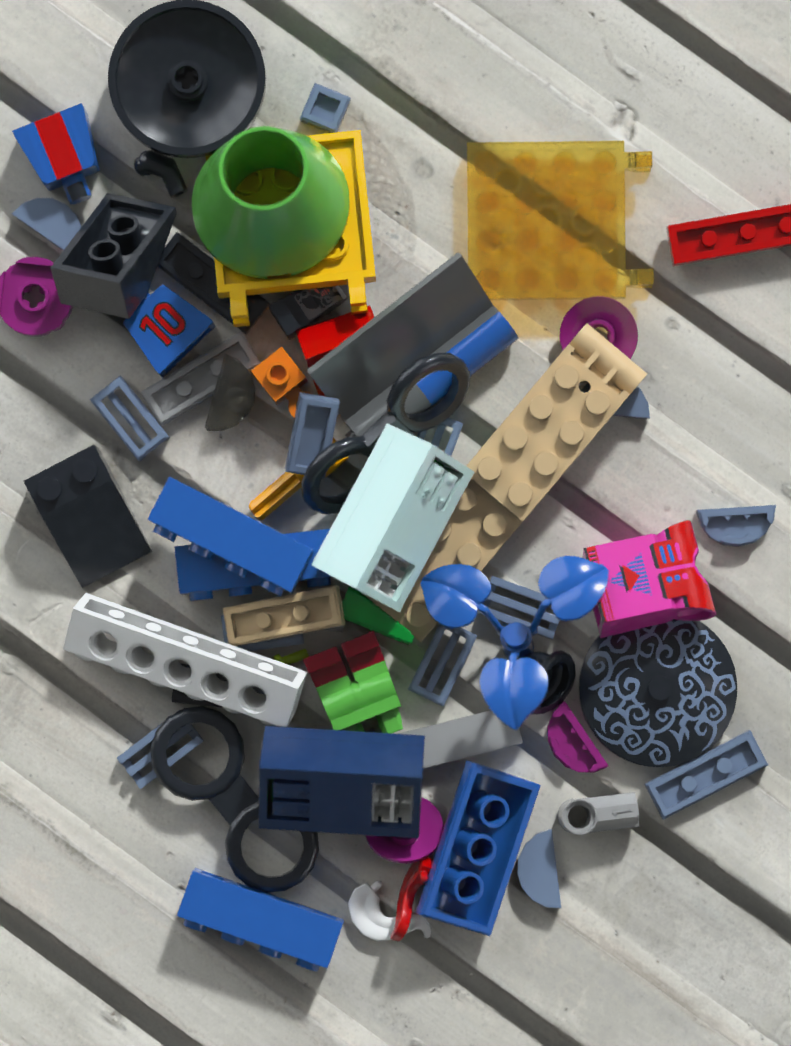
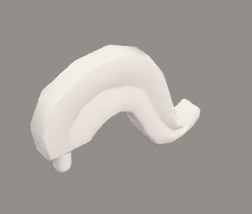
(371, 921)

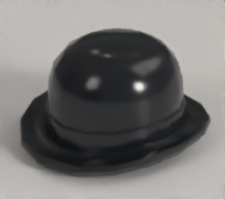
(560, 674)

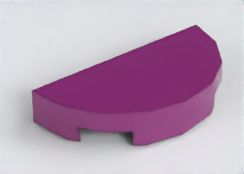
(571, 743)

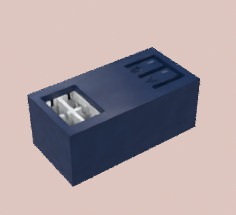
(341, 781)

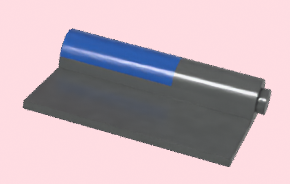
(435, 316)

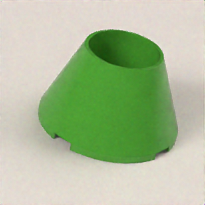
(276, 236)

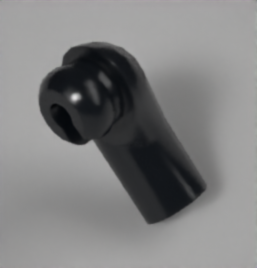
(162, 166)

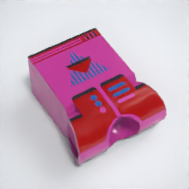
(651, 581)

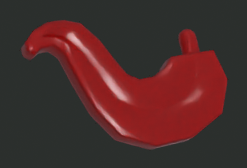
(414, 878)

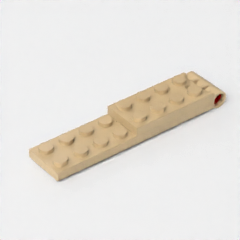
(527, 459)

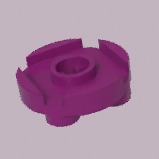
(17, 313)

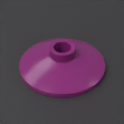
(604, 313)
(411, 850)

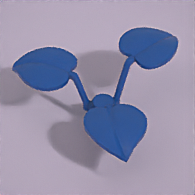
(518, 685)

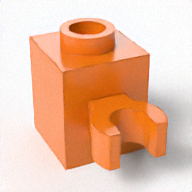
(281, 378)

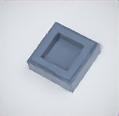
(325, 109)

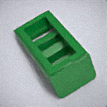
(366, 614)

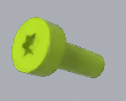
(292, 658)

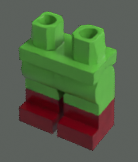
(359, 700)

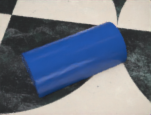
(478, 848)

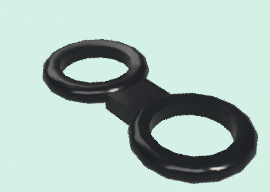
(394, 416)
(230, 796)

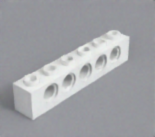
(204, 655)

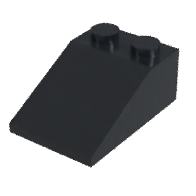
(114, 256)
(88, 515)

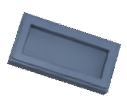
(311, 430)

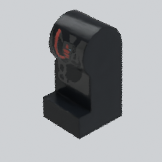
(305, 308)

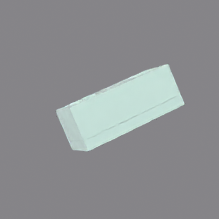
(393, 517)

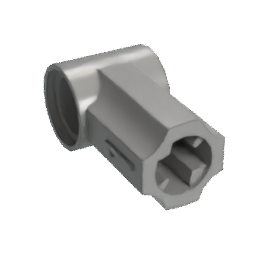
(603, 813)

